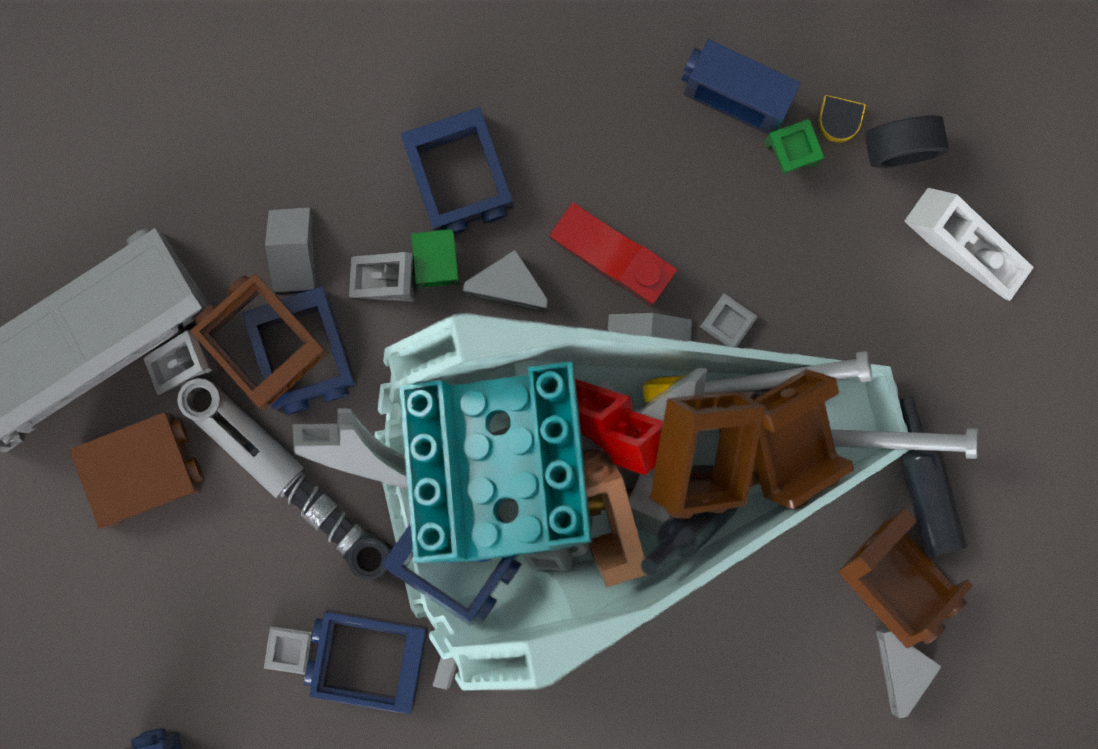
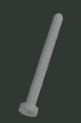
(763, 381)
(907, 440)

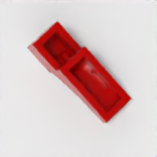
(613, 254)
(612, 424)

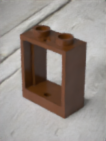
(284, 377)
(735, 456)

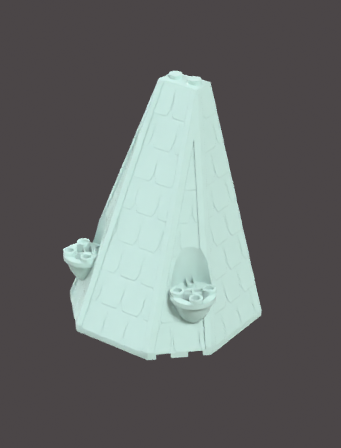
(560, 618)

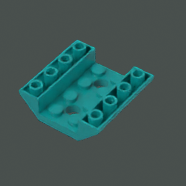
(465, 472)

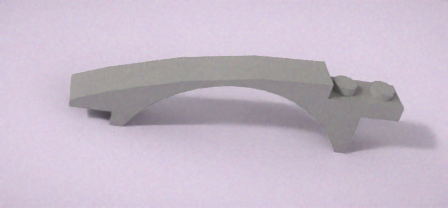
(356, 451)

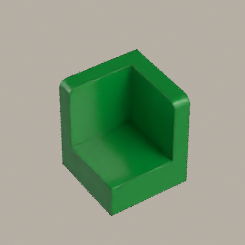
(795, 146)
(435, 258)

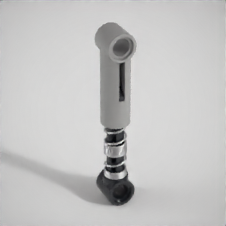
(279, 473)

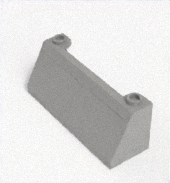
(92, 330)

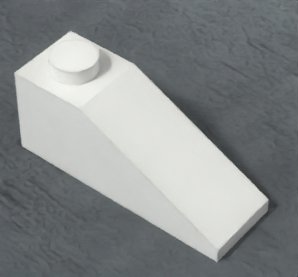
(968, 241)

